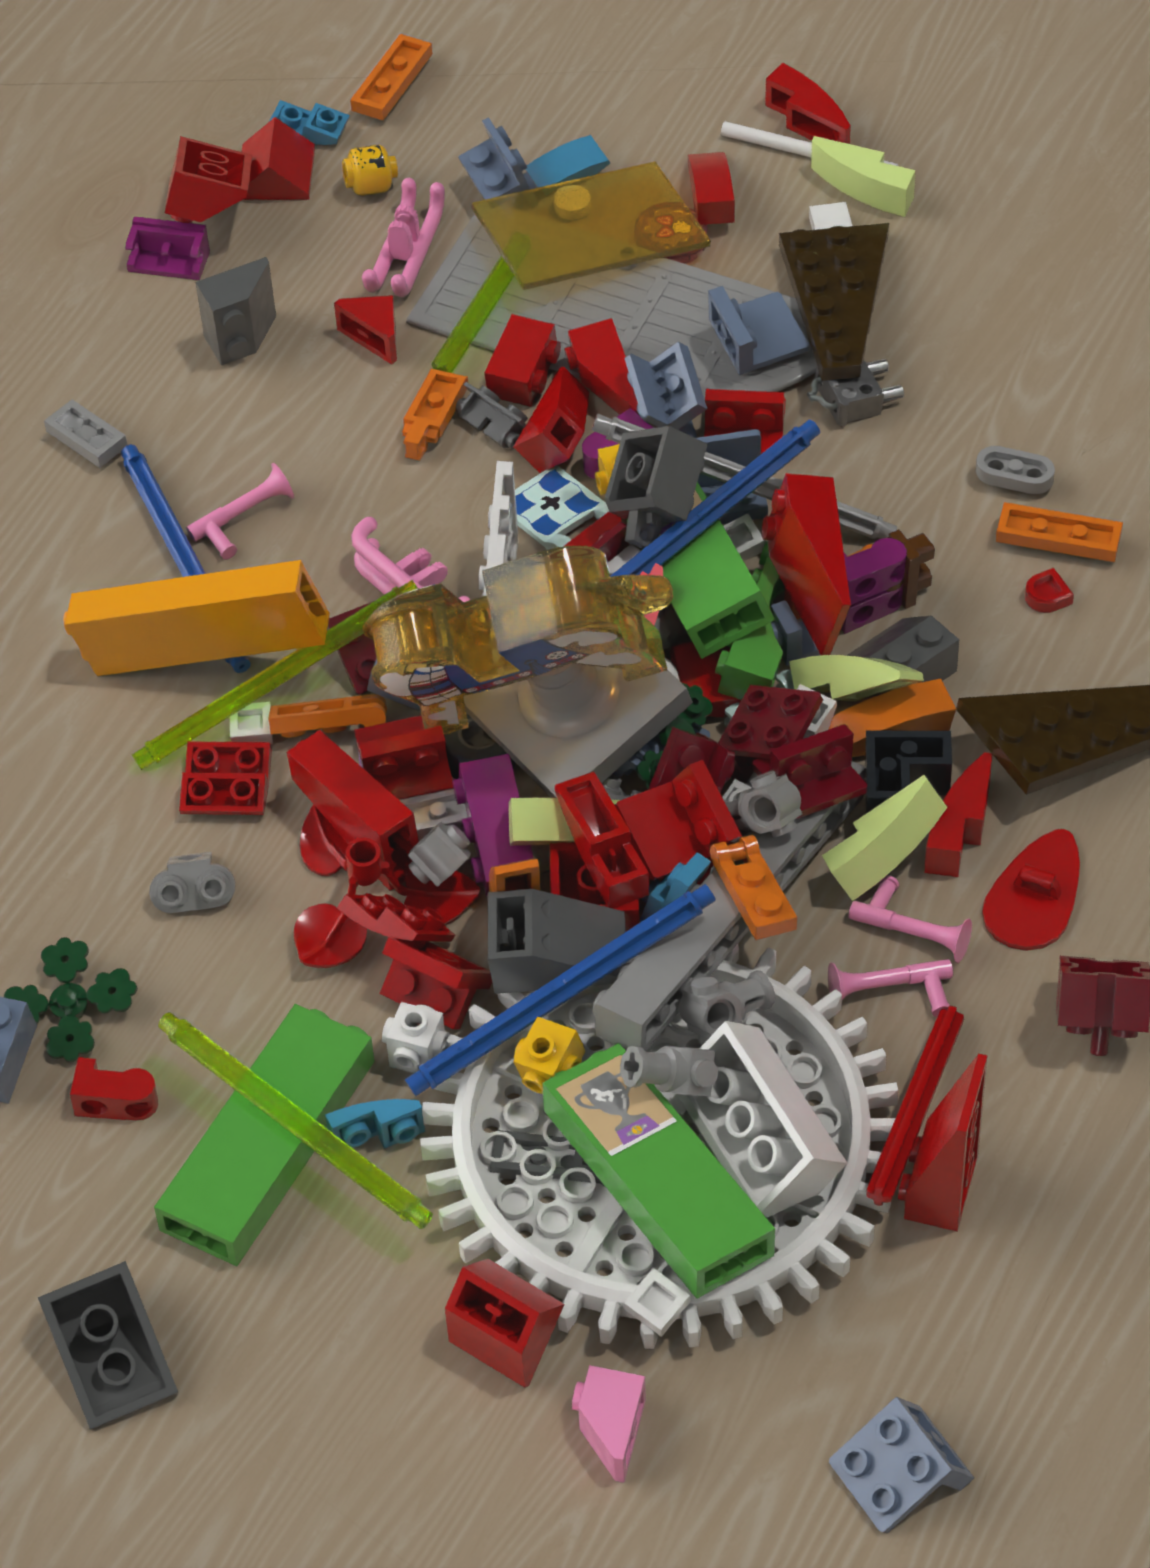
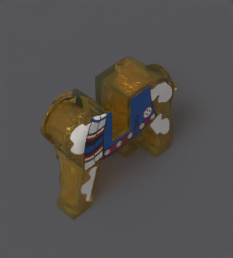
(533, 620)

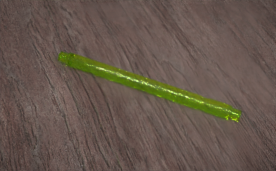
(259, 684)
(296, 1121)

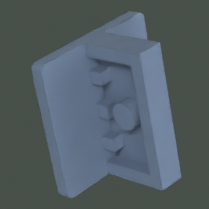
(495, 167)
(667, 389)

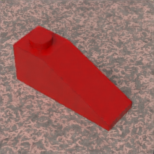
(601, 364)

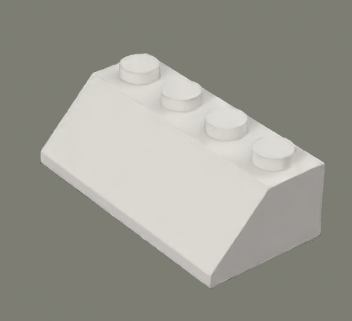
(762, 1123)

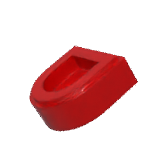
(1047, 592)

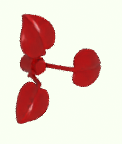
(327, 935)

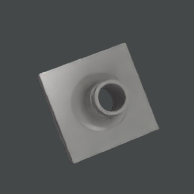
(577, 719)

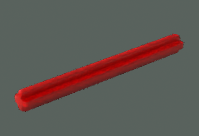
(914, 1106)

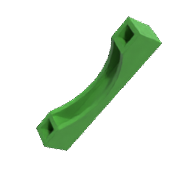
(758, 654)

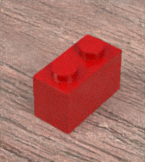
(522, 360)

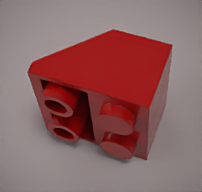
(501, 1319)

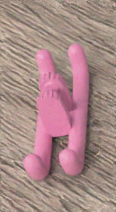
(406, 241)
(385, 573)

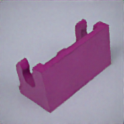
(167, 248)

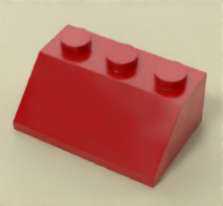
(205, 180)

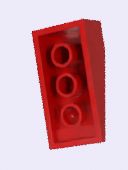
(810, 554)
(947, 1154)

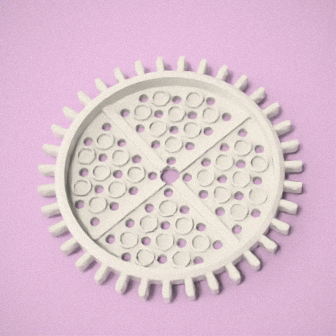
(501, 1211)

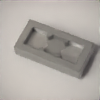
(85, 433)

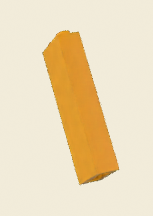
(197, 618)

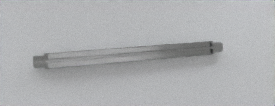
(724, 470)

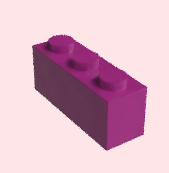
(486, 790)

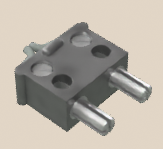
(855, 397)

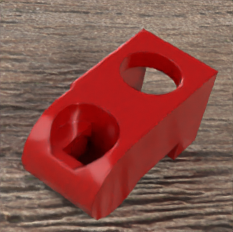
(112, 1093)

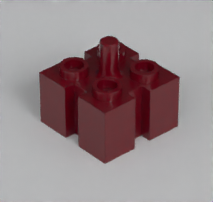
(1102, 996)

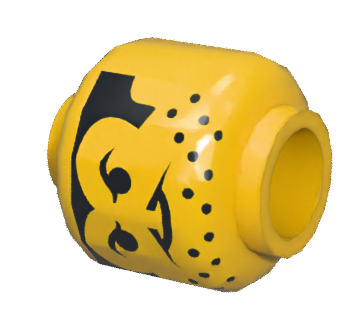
(369, 170)

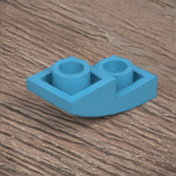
(319, 126)
(568, 162)
(673, 886)
(389, 1119)

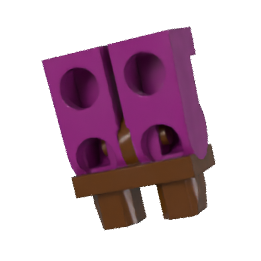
(886, 577)

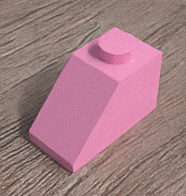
(610, 1415)

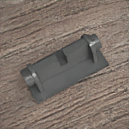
(483, 406)

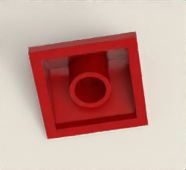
(279, 163)

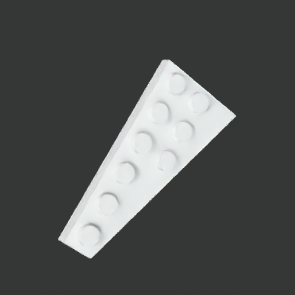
(503, 540)

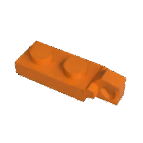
(431, 411)

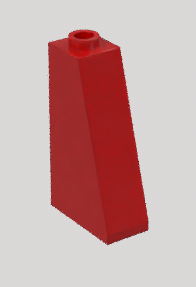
(354, 801)

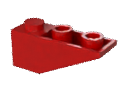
(555, 423)

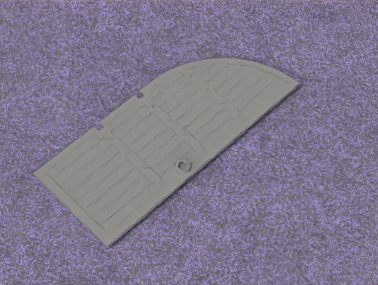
(648, 301)

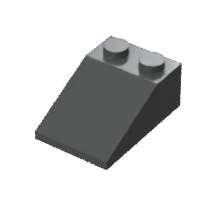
(108, 1345)

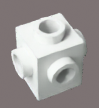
(414, 1036)

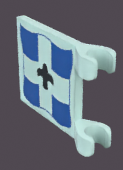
(555, 506)

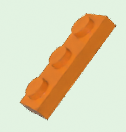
(391, 77)
(1059, 532)

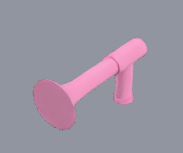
(210, 524)
(875, 914)
(928, 973)

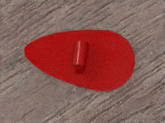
(1035, 893)

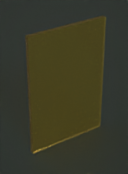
(590, 225)

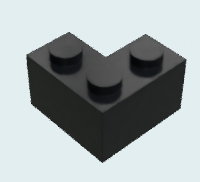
(902, 757)

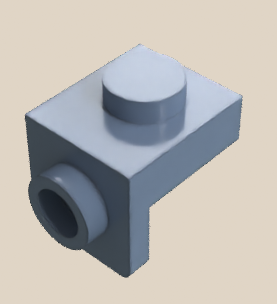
(791, 634)

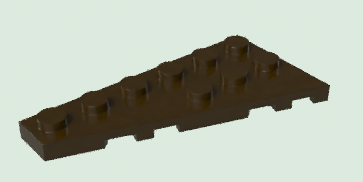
(836, 290)
(1060, 733)

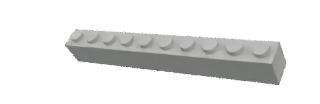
(651, 986)

